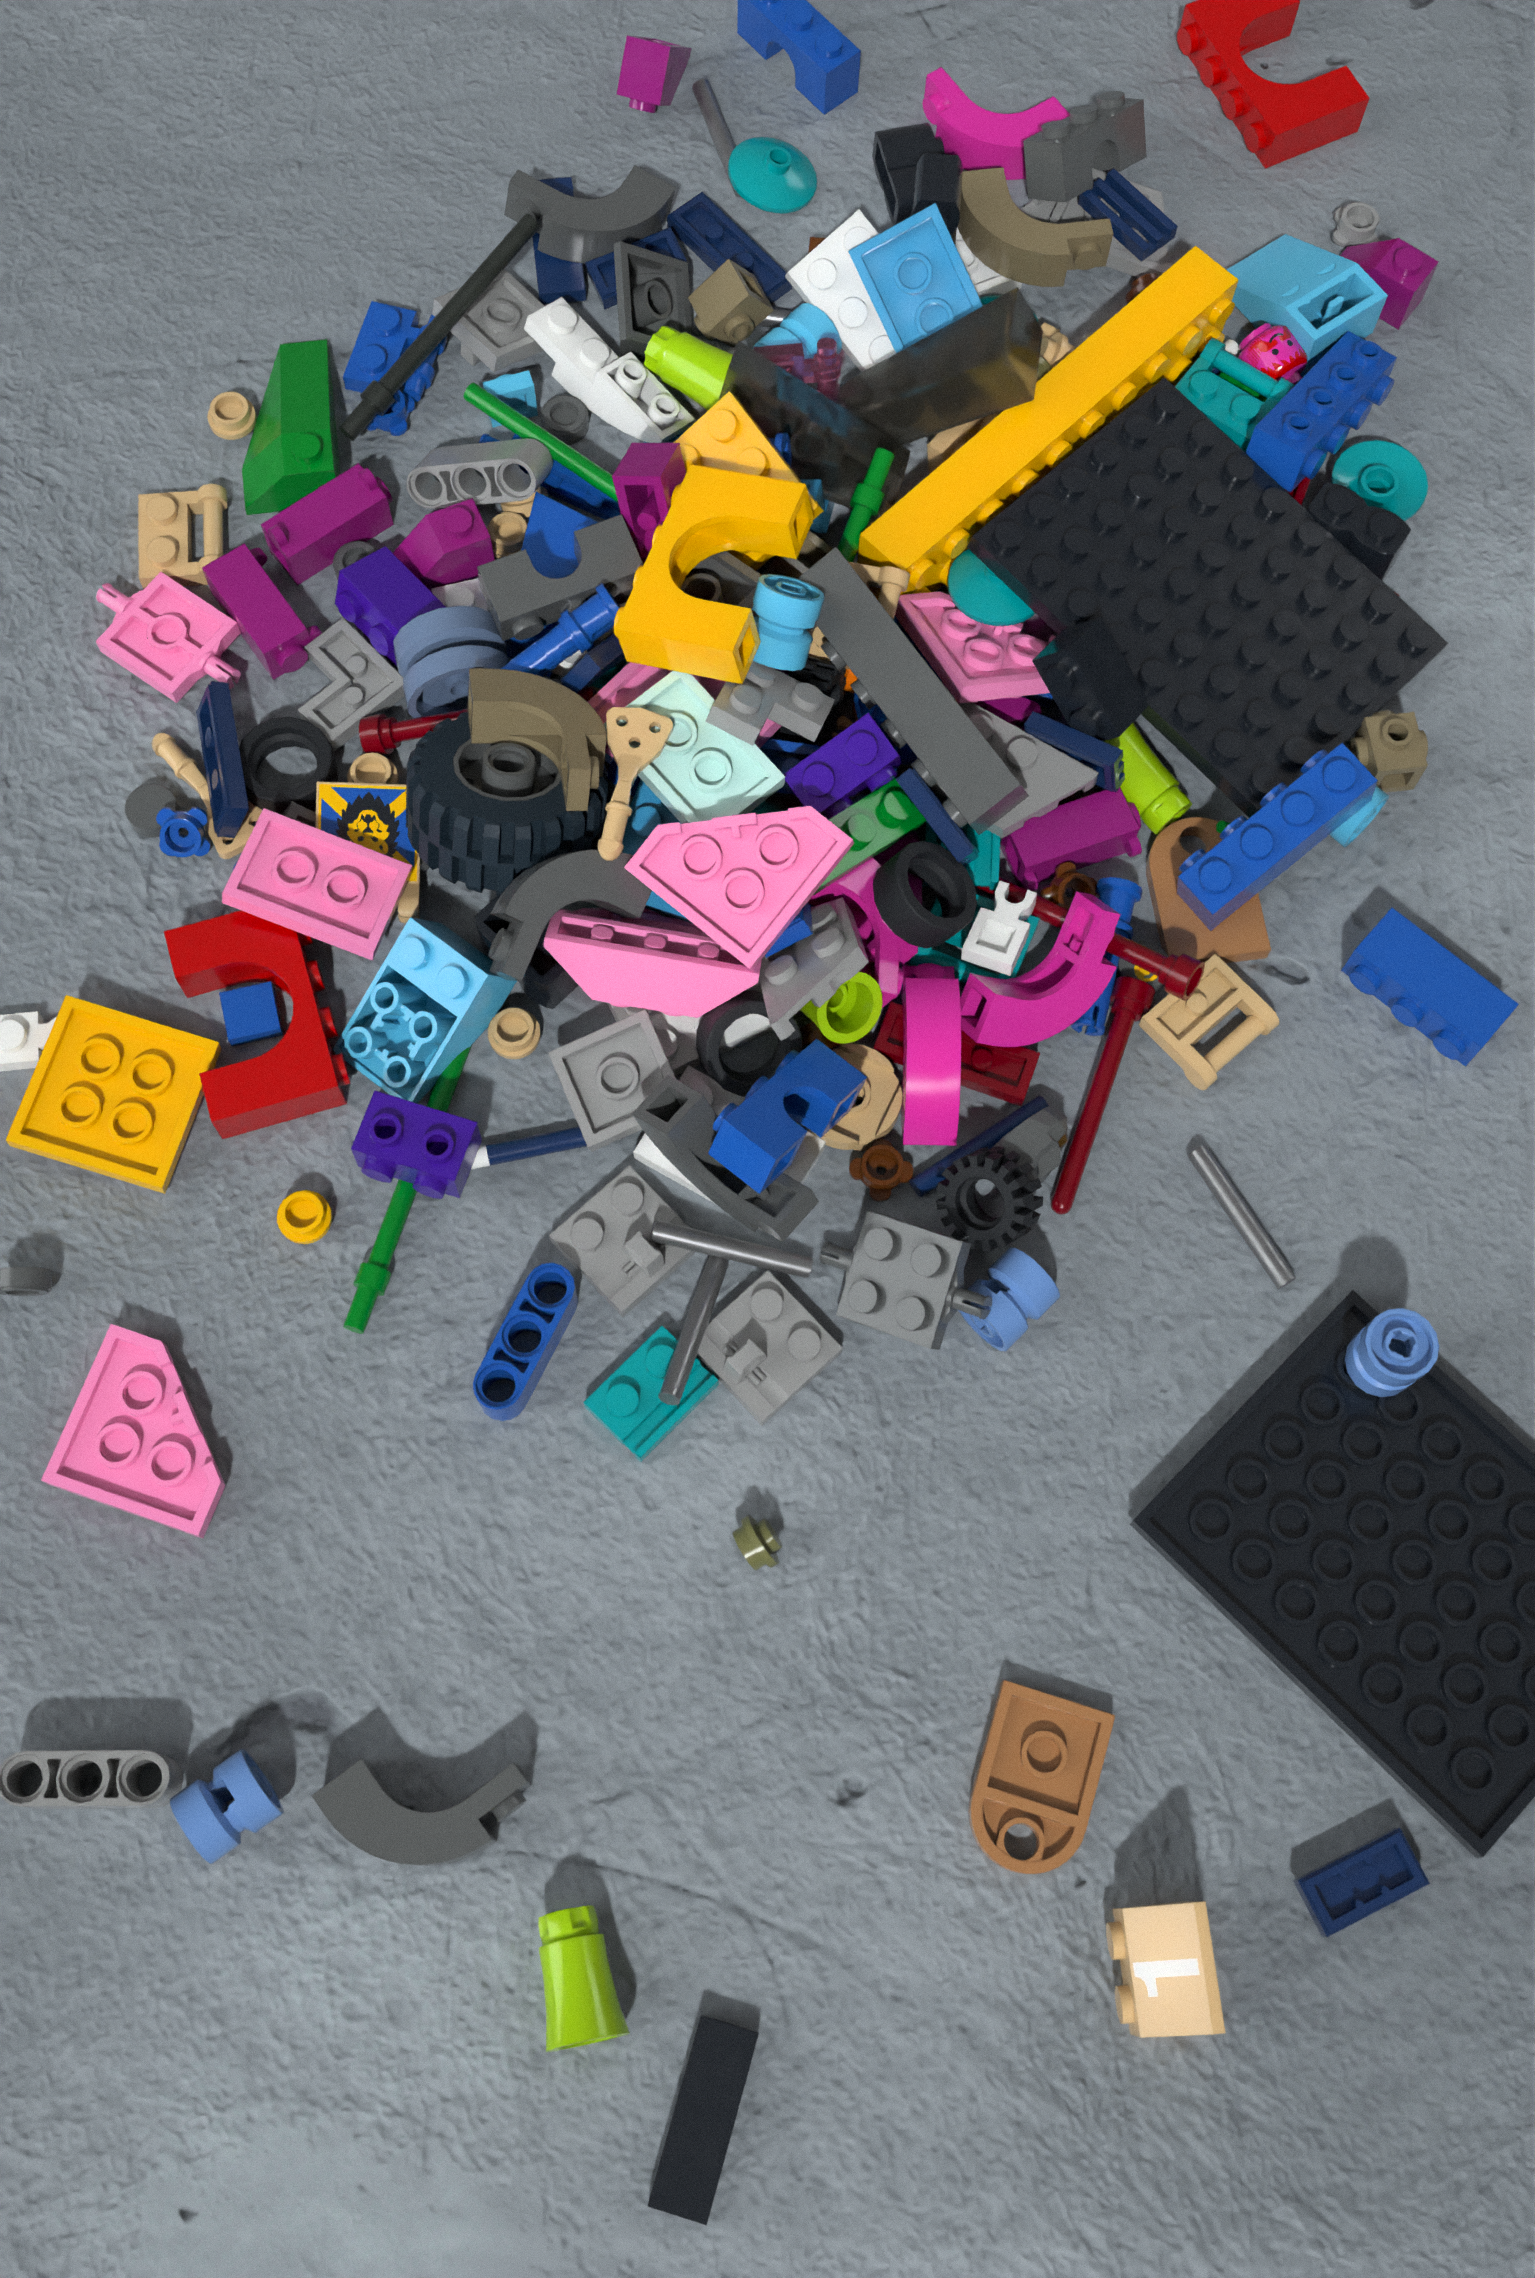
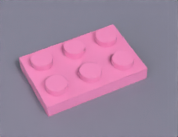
(317, 884)

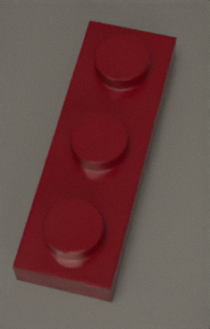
(984, 1068)

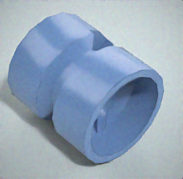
(1018, 1292)
(1391, 1352)
(209, 1820)

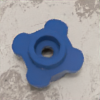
(395, 421)
(178, 845)

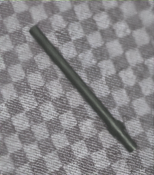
(379, 395)

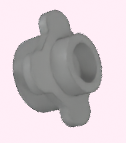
(1356, 225)

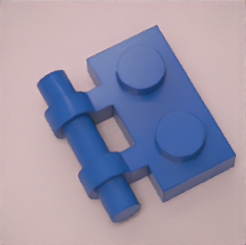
(381, 342)

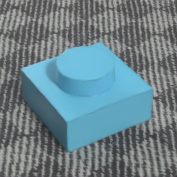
(516, 391)

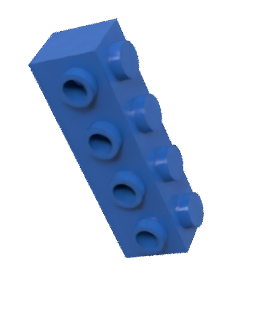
(1321, 410)
(1276, 836)

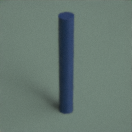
(929, 1178)

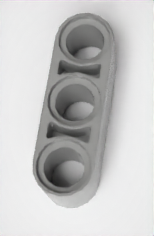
(494, 460)
(63, 1771)

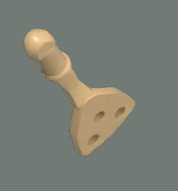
(630, 764)
(186, 769)

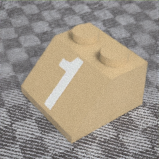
(1166, 1970)

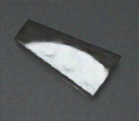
(952, 375)
(823, 435)

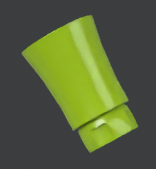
(688, 364)
(1149, 782)
(849, 1011)
(577, 1981)

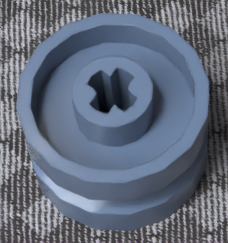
(436, 657)

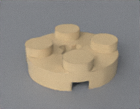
(880, 1103)

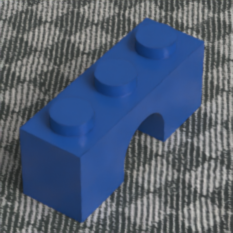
(821, 55)
(762, 1133)

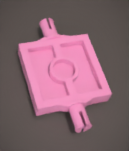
(168, 636)

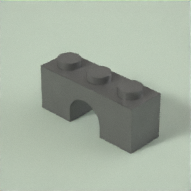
(1093, 136)
(527, 601)

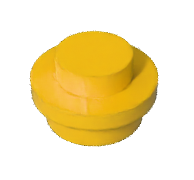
(304, 1217)

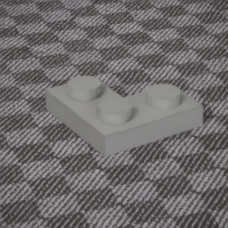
(360, 683)
(770, 695)

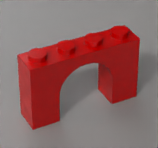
(1271, 116)
(297, 1073)

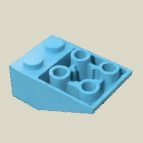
(1309, 293)
(422, 1010)

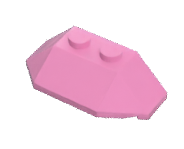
(646, 961)

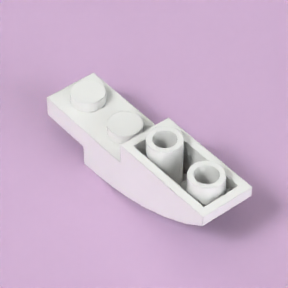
(609, 386)

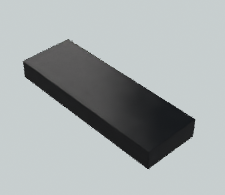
(703, 2120)

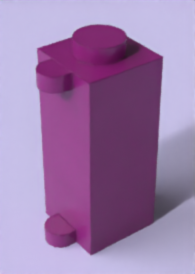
(317, 525)
(259, 610)
(1074, 832)

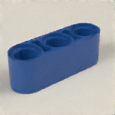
(526, 1315)

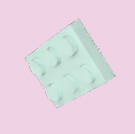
(701, 766)

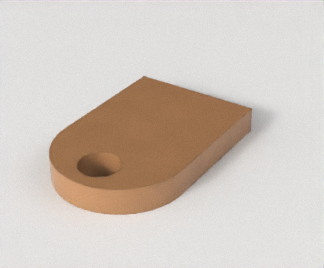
(1179, 929)
(1038, 1773)

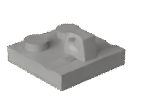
(495, 324)
(611, 1076)
(613, 1245)
(766, 1347)

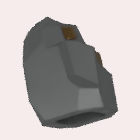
(1038, 1141)

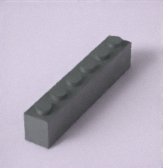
(911, 697)

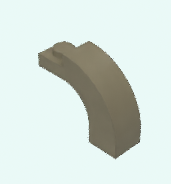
(1020, 245)
(540, 716)

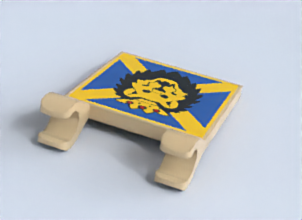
(376, 820)

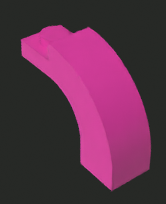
(982, 136)
(883, 948)
(1051, 994)
(931, 1055)

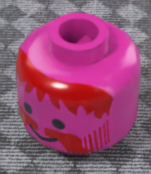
(1274, 352)

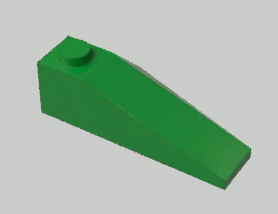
(294, 432)

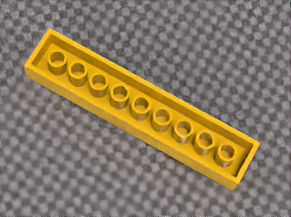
(1122, 360)

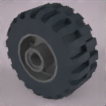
(491, 808)

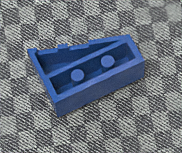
(550, 550)

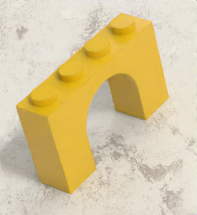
(707, 516)

